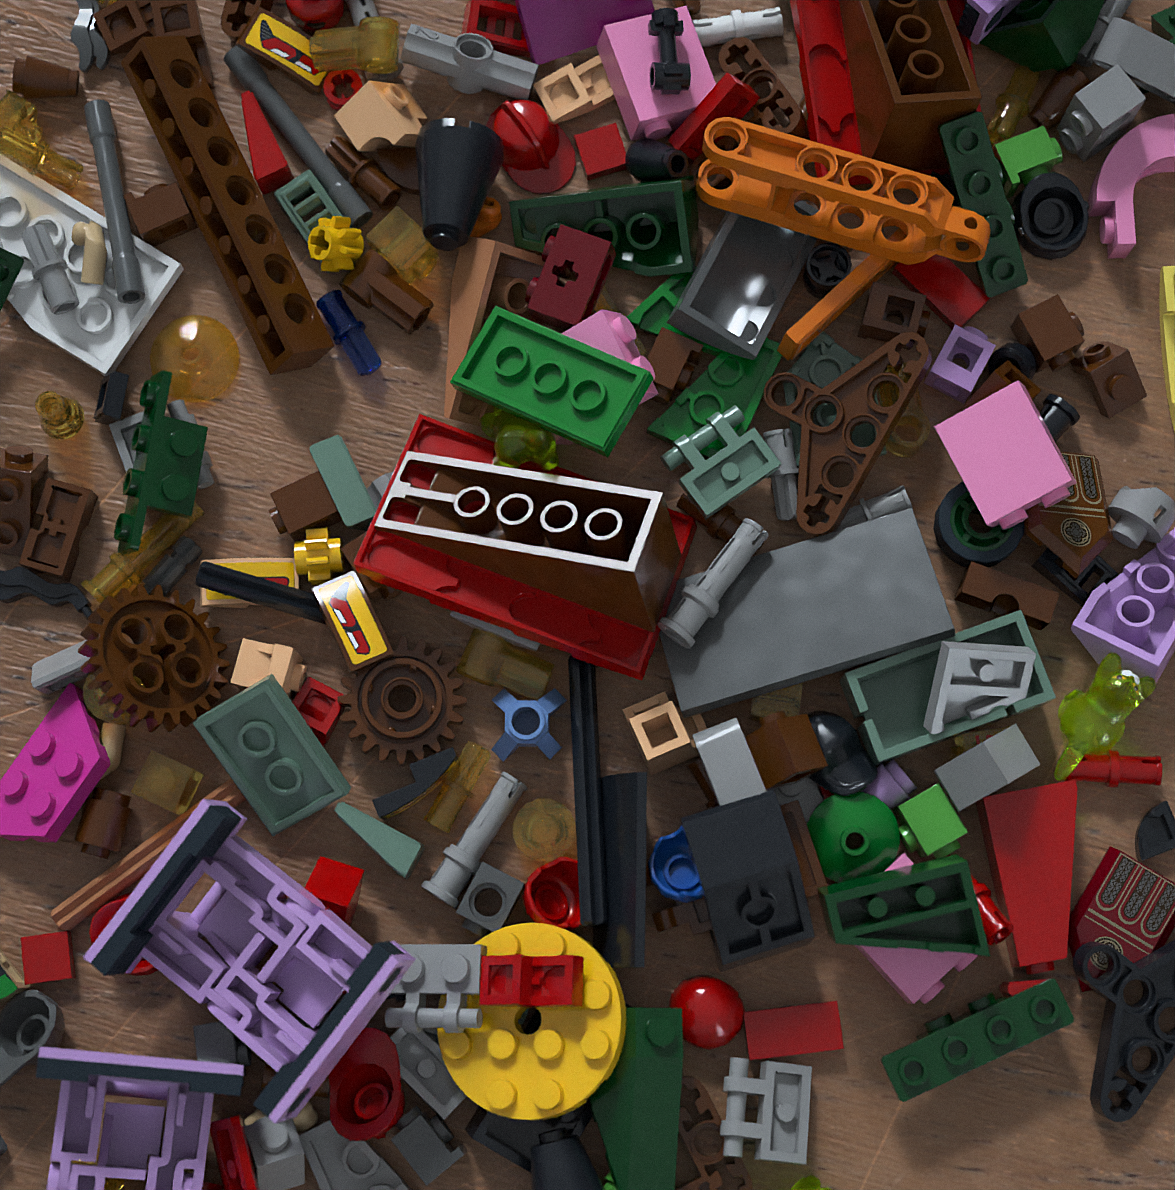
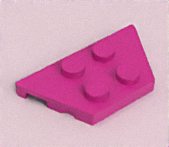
(52, 772)

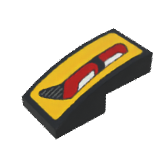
(427, 775)

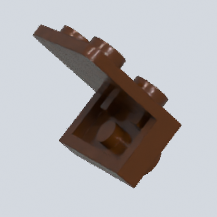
(18, 475)

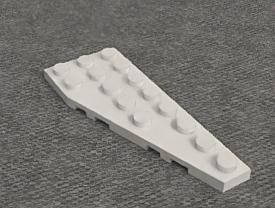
(100, 326)

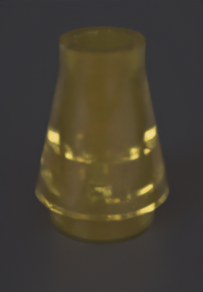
(59, 415)

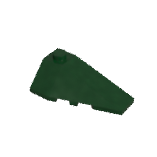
(1044, 32)
(647, 222)
(641, 1101)

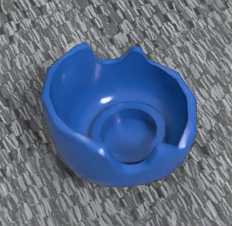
(673, 869)

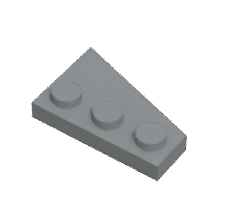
(347, 1163)

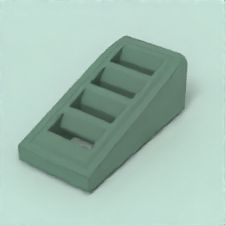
(296, 191)
(389, 844)

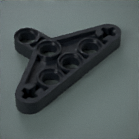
(1129, 1026)

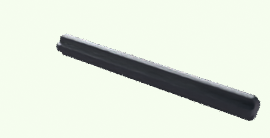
(587, 794)

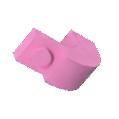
(1137, 154)

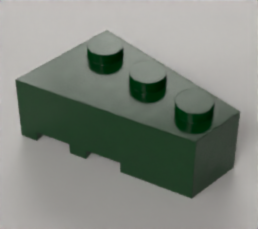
(908, 907)

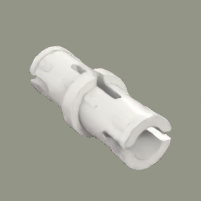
(737, 24)

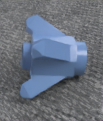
(527, 723)

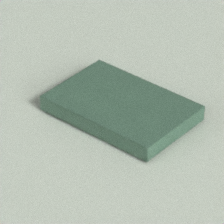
(272, 755)

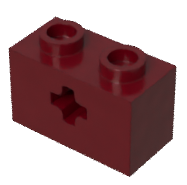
(569, 252)

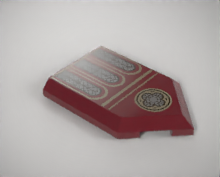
(1123, 908)

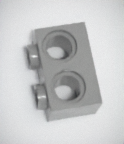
(1100, 113)

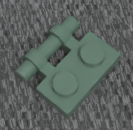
(727, 473)

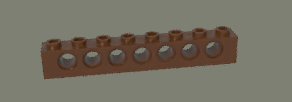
(227, 204)

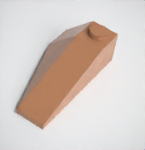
(483, 277)

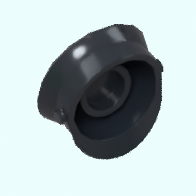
(1050, 216)

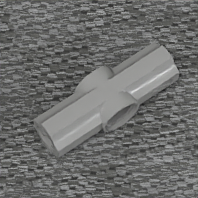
(469, 63)

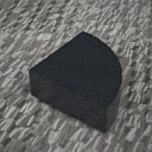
(1155, 832)

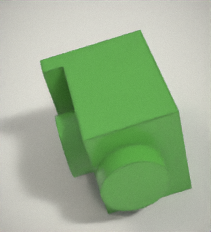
(1026, 158)

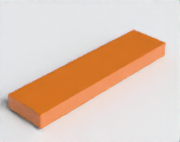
(836, 302)

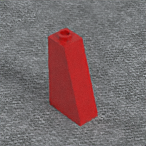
(1031, 868)

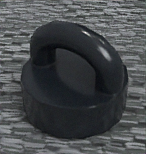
(1018, 355)

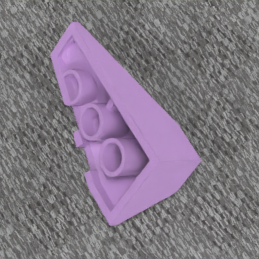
(1134, 613)

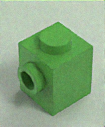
(930, 824)

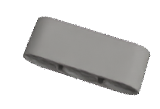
(1141, 55)
(728, 762)

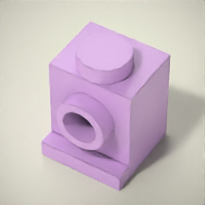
(952, 379)

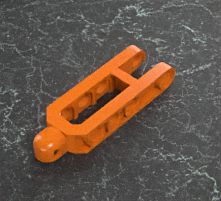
(771, 178)

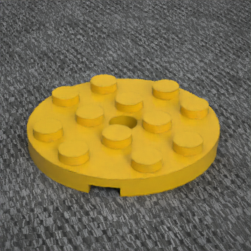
(560, 1062)

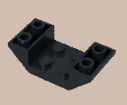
(749, 880)

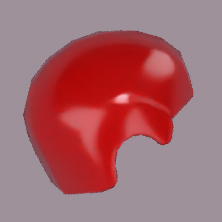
(553, 894)
(709, 1011)

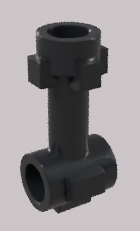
(668, 74)

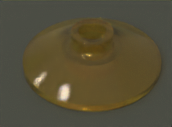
(208, 373)

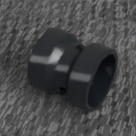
(830, 261)

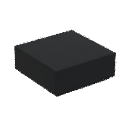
(111, 398)

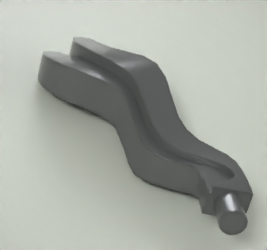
(87, 39)

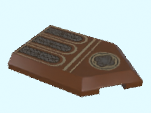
(1077, 525)

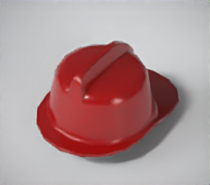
(535, 149)
(367, 1088)

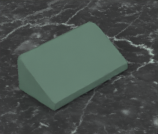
(344, 482)

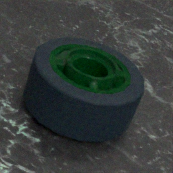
(964, 544)

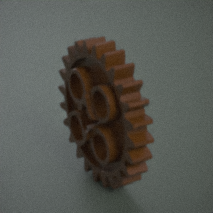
(153, 658)

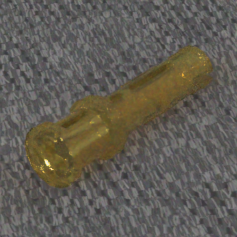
(131, 573)

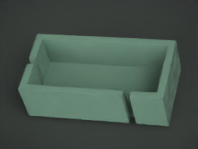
(897, 692)

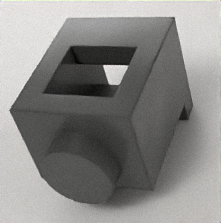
(220, 1045)
(426, 1144)

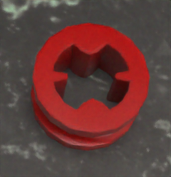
(335, 78)

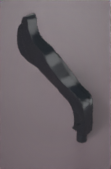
(23, 583)

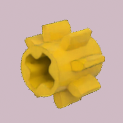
(335, 243)
(319, 556)

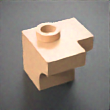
(381, 116)
(261, 659)
(663, 732)

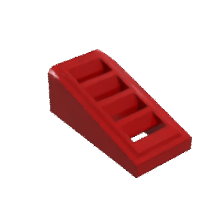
(494, 11)
(267, 159)

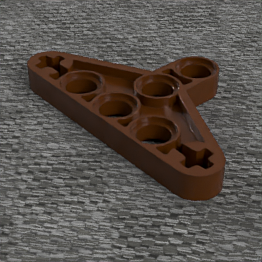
(855, 404)

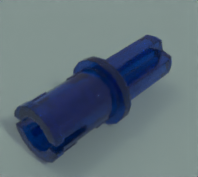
(349, 333)

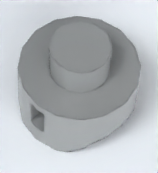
(1135, 518)

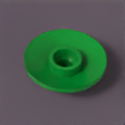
(858, 813)

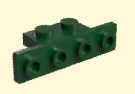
(979, 188)
(164, 465)
(975, 1038)

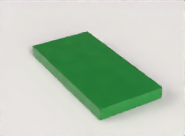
(552, 381)

